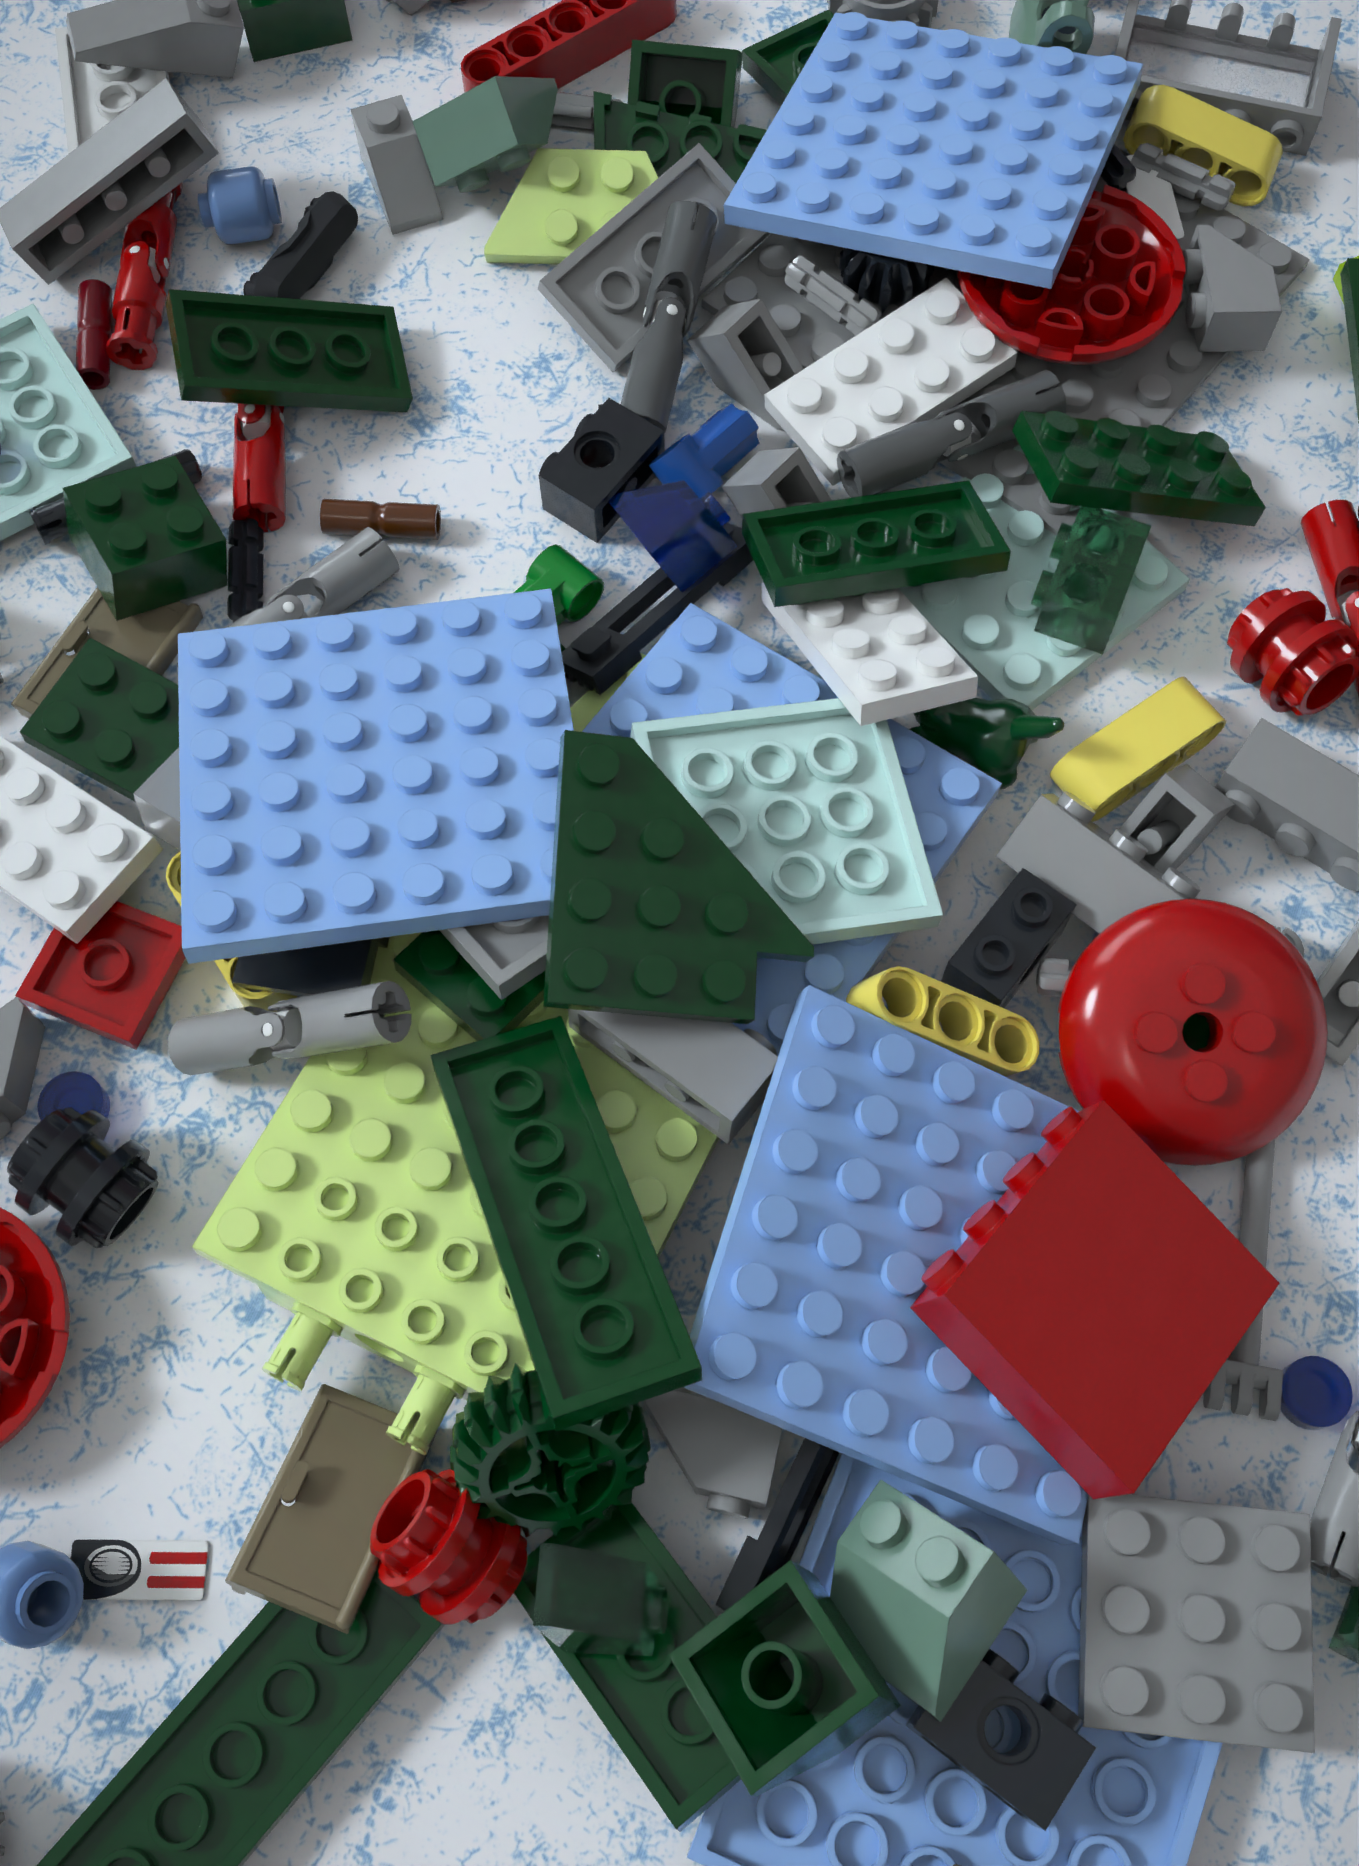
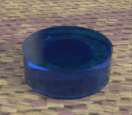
(75, 1091)
(1315, 1393)

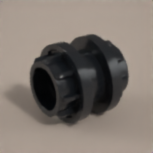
(82, 1177)

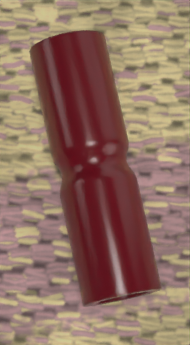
(94, 328)

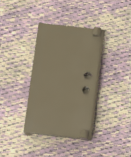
(144, 638)
(318, 1549)

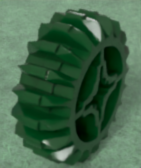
(539, 1475)

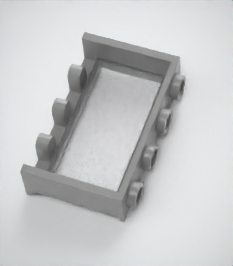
(1247, 76)

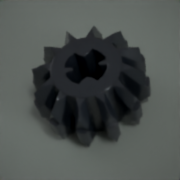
(883, 278)

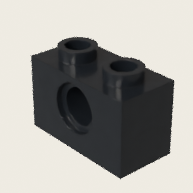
(607, 439)
(1010, 940)
(1038, 1769)

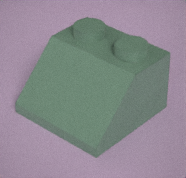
(487, 130)
(920, 1596)

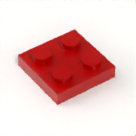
(110, 977)

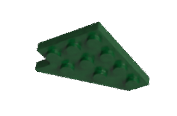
(649, 897)

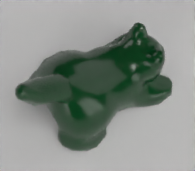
(987, 733)

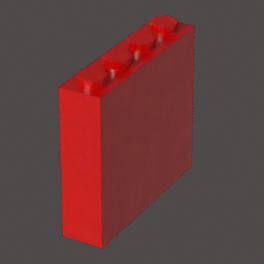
(1095, 1299)

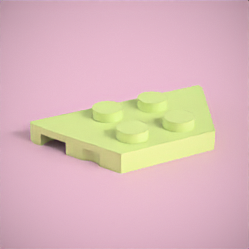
(565, 201)

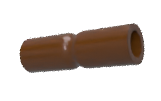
(388, 519)

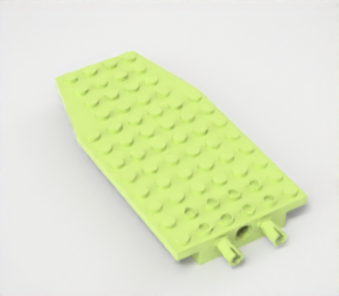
(370, 1218)

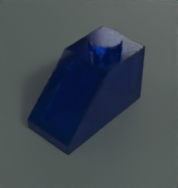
(677, 528)

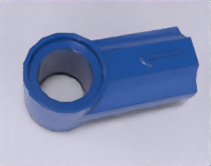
(709, 451)

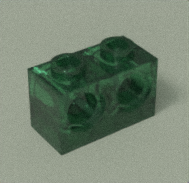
(1089, 577)

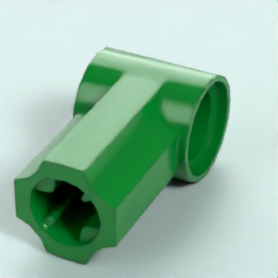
(572, 583)

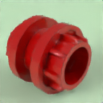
(1295, 650)
(442, 1551)

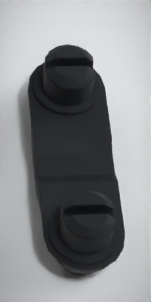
(309, 251)

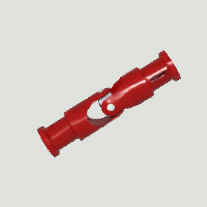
(141, 284)

